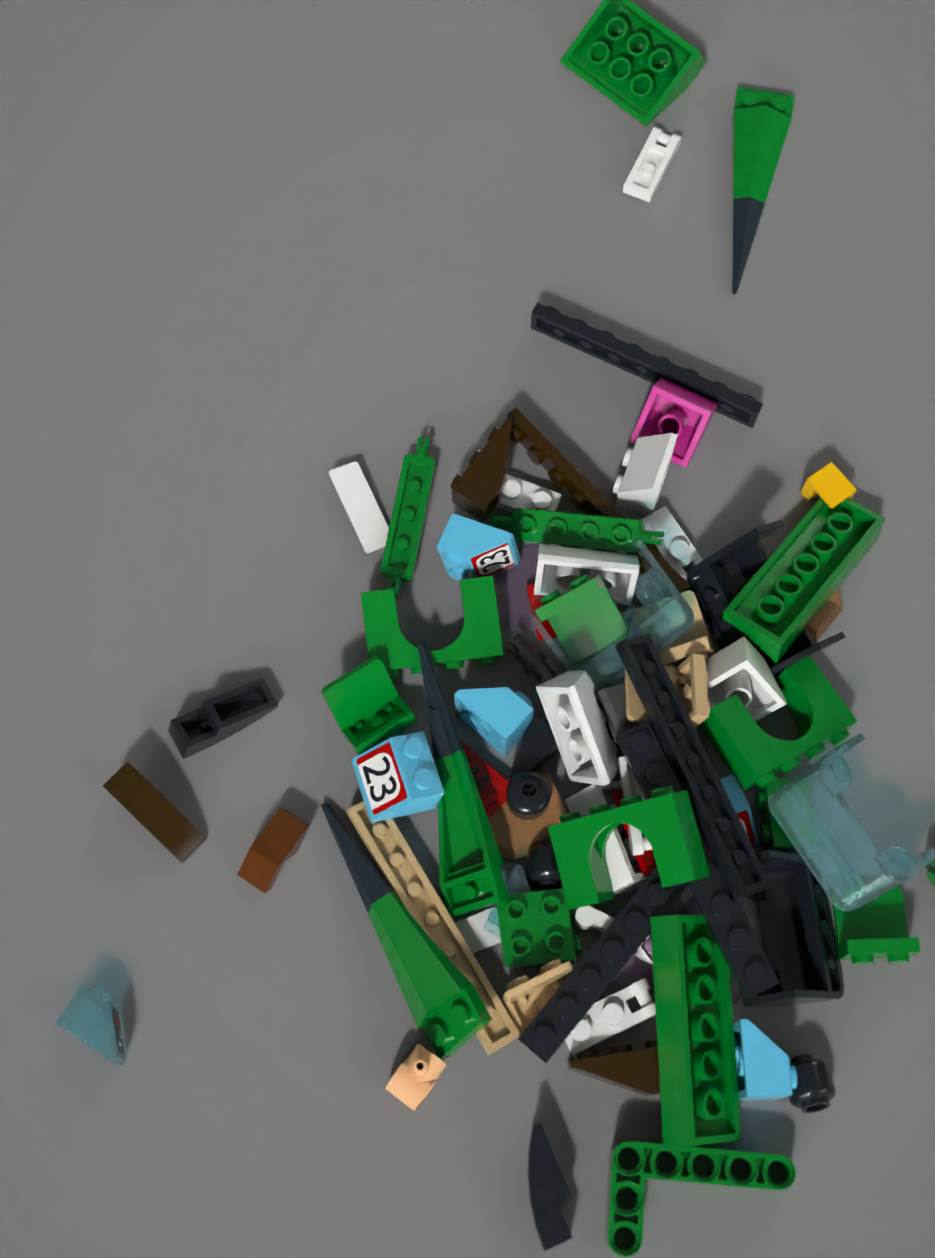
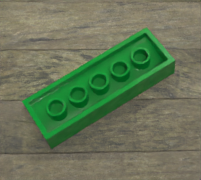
(803, 574)
(694, 1033)

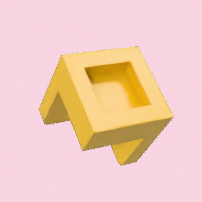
(829, 485)

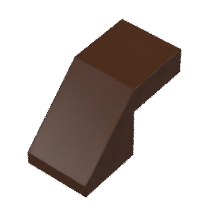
(272, 848)

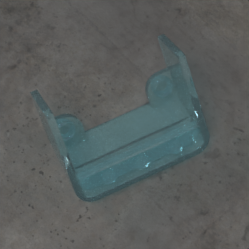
(663, 616)
(834, 839)

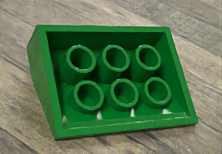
(633, 59)

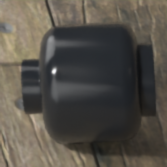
(528, 806)
(542, 867)
(814, 1084)

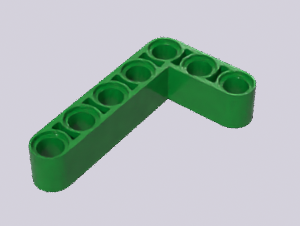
(682, 1171)

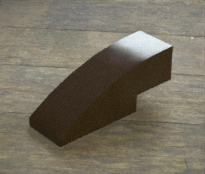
(154, 812)

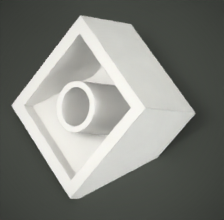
(645, 473)
(743, 673)

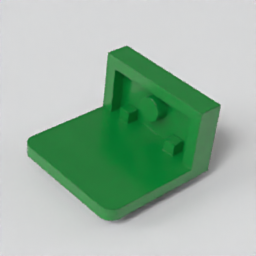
(583, 617)
(367, 705)
(537, 929)
(875, 931)

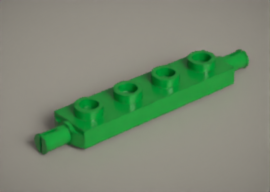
(408, 516)
(576, 529)

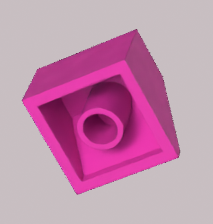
(677, 412)

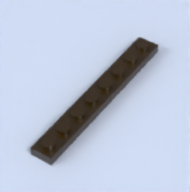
(580, 490)

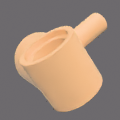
(416, 1077)

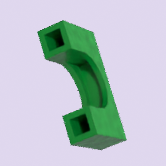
(477, 641)
(756, 755)
(664, 820)

